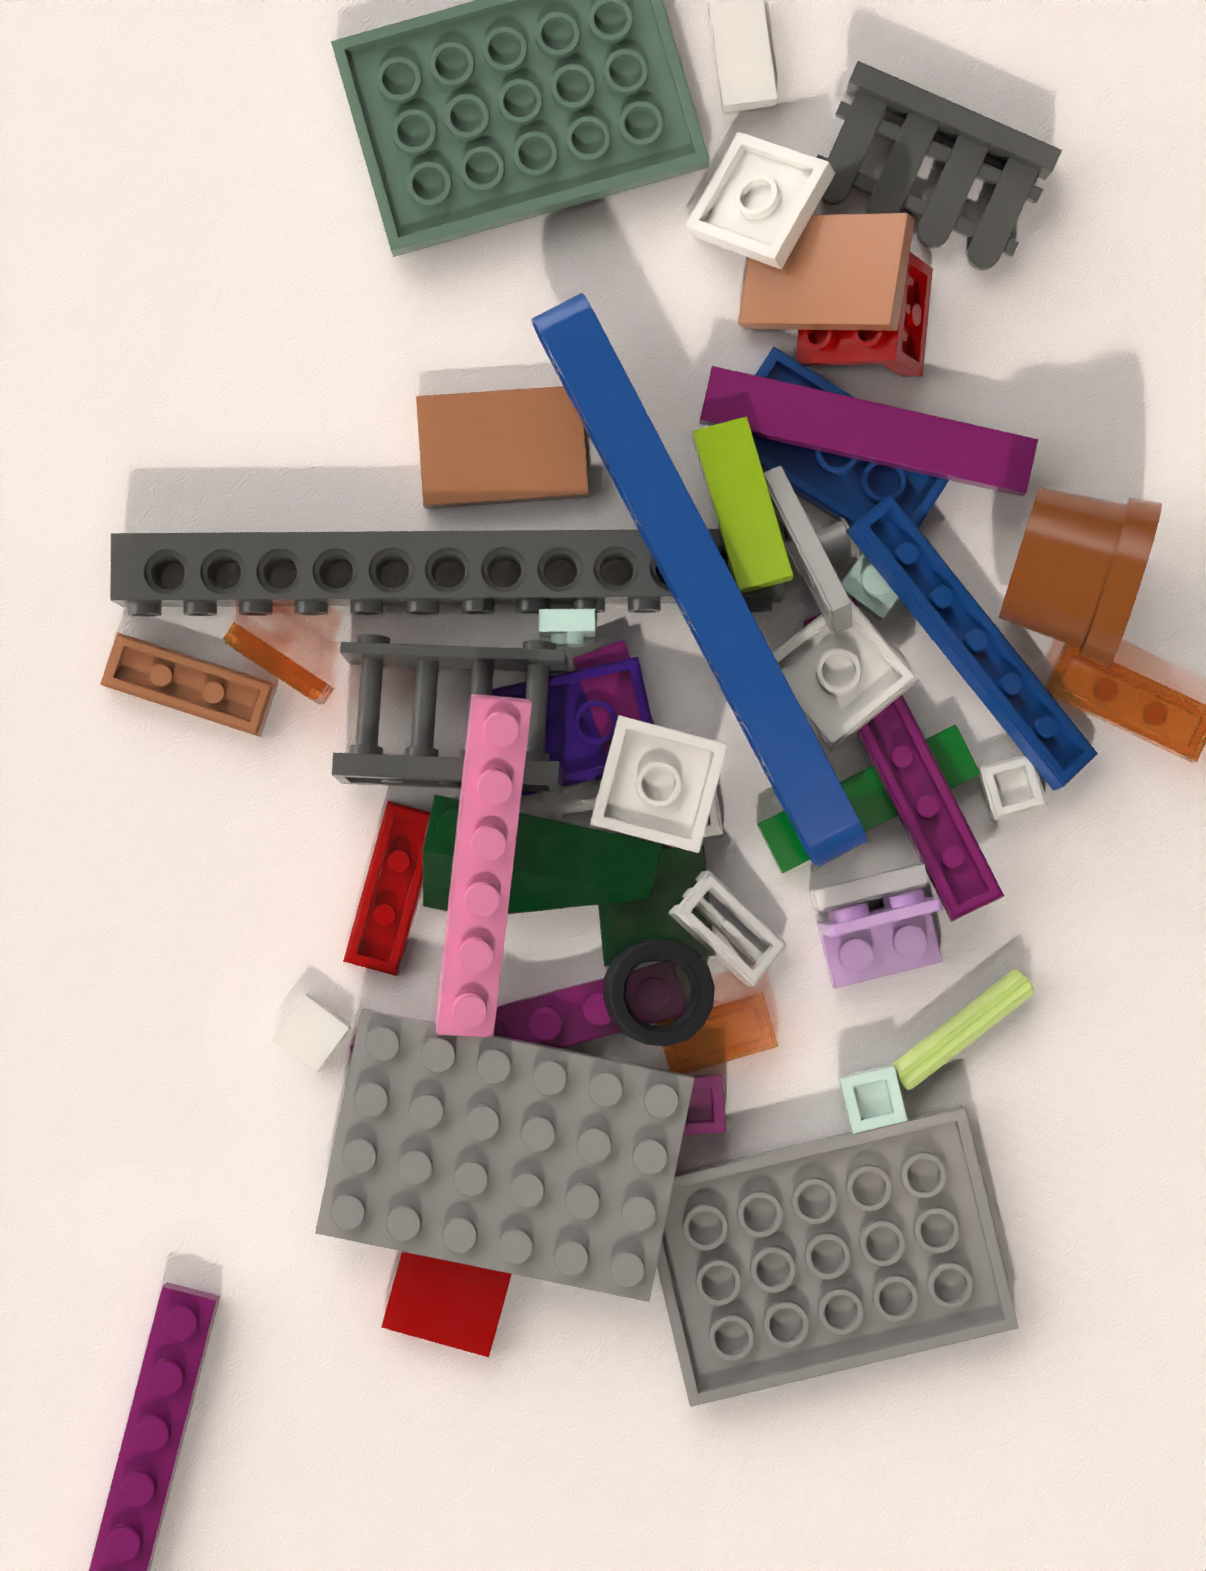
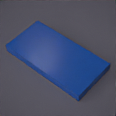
(835, 482)

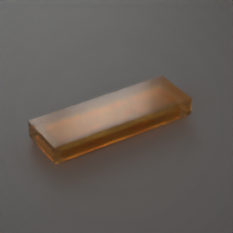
(1130, 703)

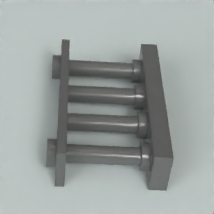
(421, 763)

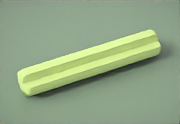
(963, 1029)

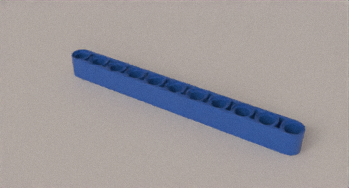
(699, 580)

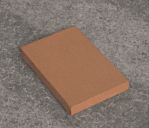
(838, 277)
(500, 447)

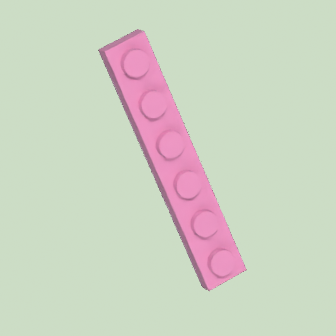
(482, 865)

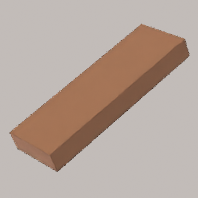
(189, 684)

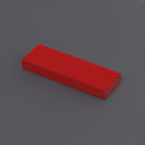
(390, 891)

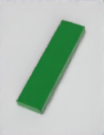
(870, 797)

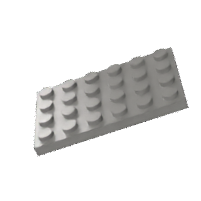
(505, 1155)
(831, 1256)

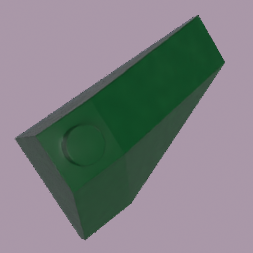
(552, 865)

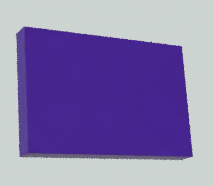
(570, 724)

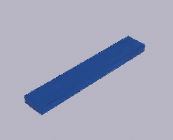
(972, 642)

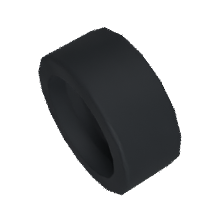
(700, 997)

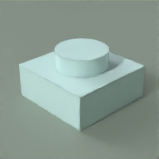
(869, 588)
(567, 626)
(872, 1098)

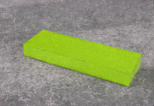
(742, 505)

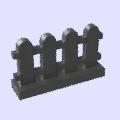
(974, 139)

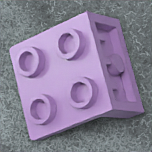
(881, 940)

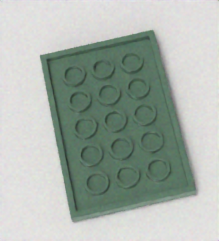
(515, 112)

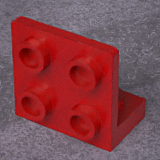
(897, 350)

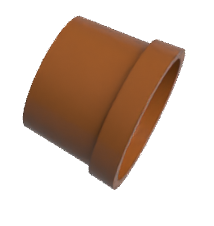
(1081, 570)

